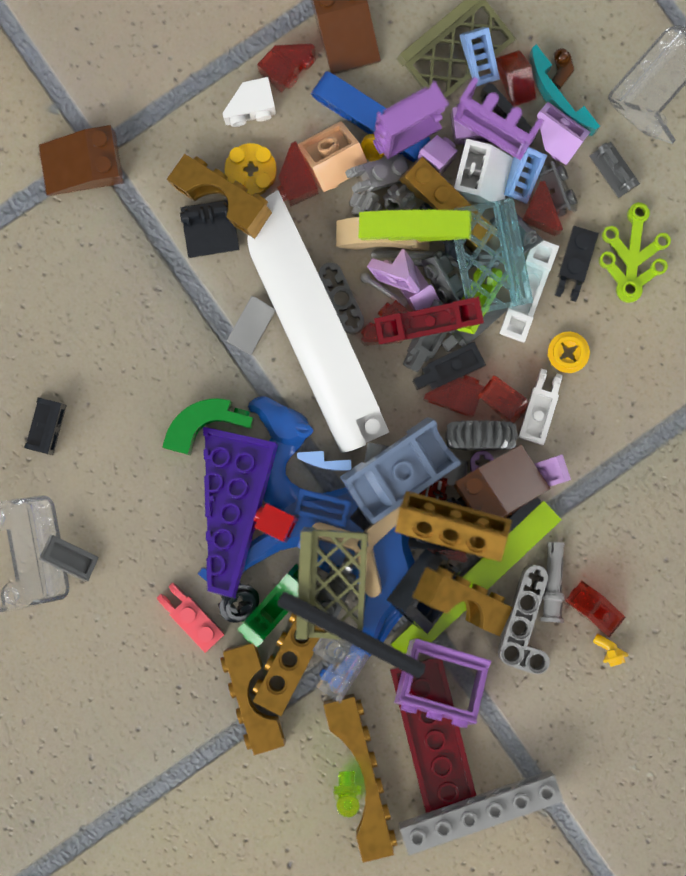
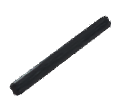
(351, 634)

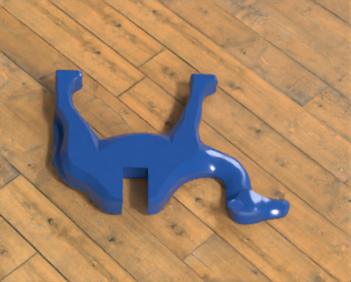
(391, 553)

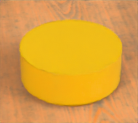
(369, 148)

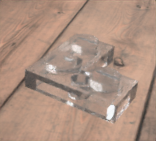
(344, 667)

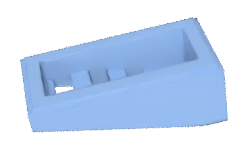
(488, 53)
(535, 166)

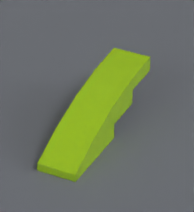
(415, 225)

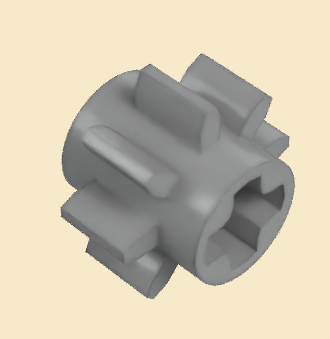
(399, 198)
(364, 202)

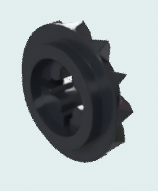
(244, 609)

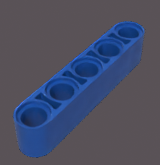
(355, 108)

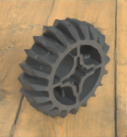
(481, 435)

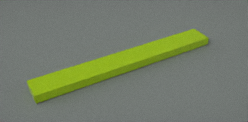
(488, 571)

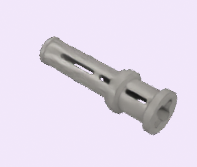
(553, 596)

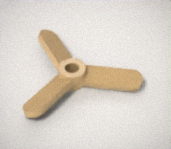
(375, 533)

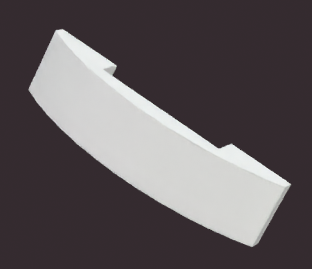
(538, 264)

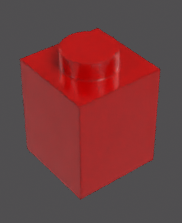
(275, 522)

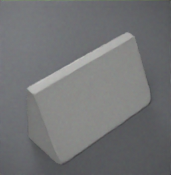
(251, 325)

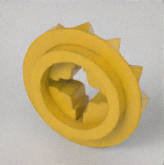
(580, 355)

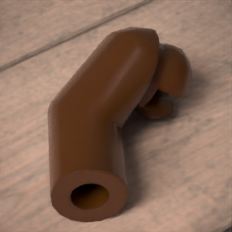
(564, 67)

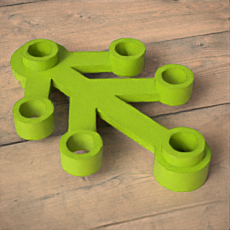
(633, 256)

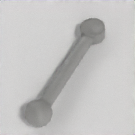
(365, 277)

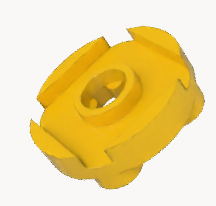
(259, 157)

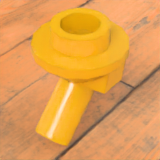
(614, 654)

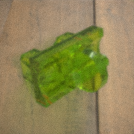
(347, 794)

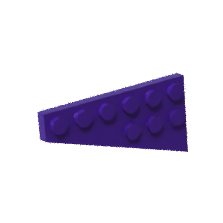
(234, 491)

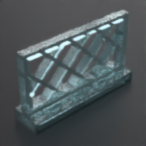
(512, 256)

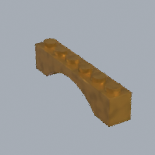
(372, 833)

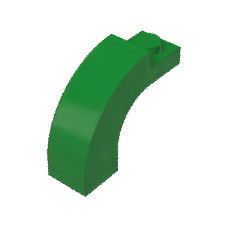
(188, 423)
(268, 613)

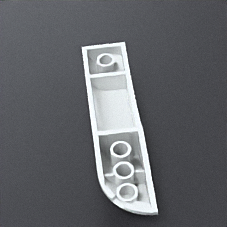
(315, 330)

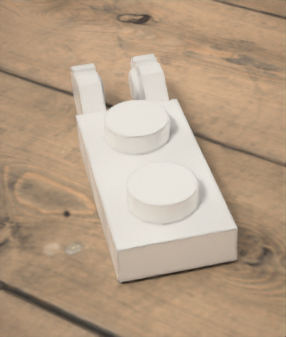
(540, 410)

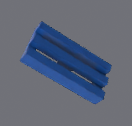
(300, 502)

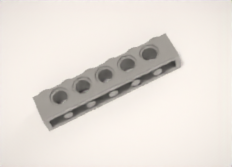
(480, 812)

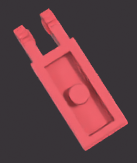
(192, 619)

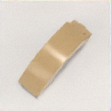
(347, 237)

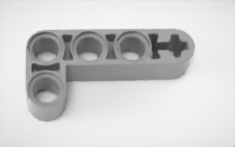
(528, 616)

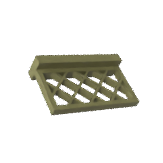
(440, 31)
(309, 575)

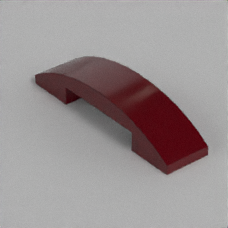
(429, 321)

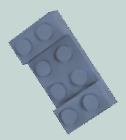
(404, 466)

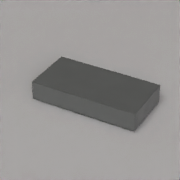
(68, 558)

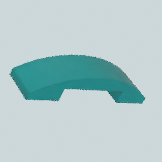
(551, 94)

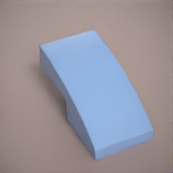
(317, 460)

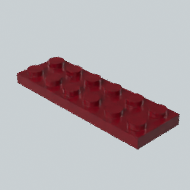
(436, 744)

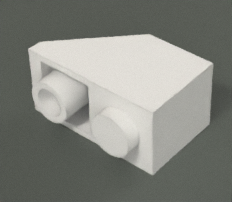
(250, 102)

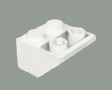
(482, 172)

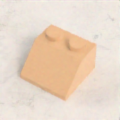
(331, 155)

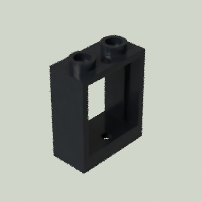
(401, 598)

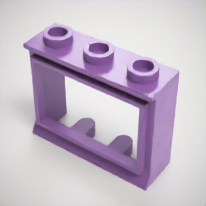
(409, 121)
(492, 126)
(437, 710)

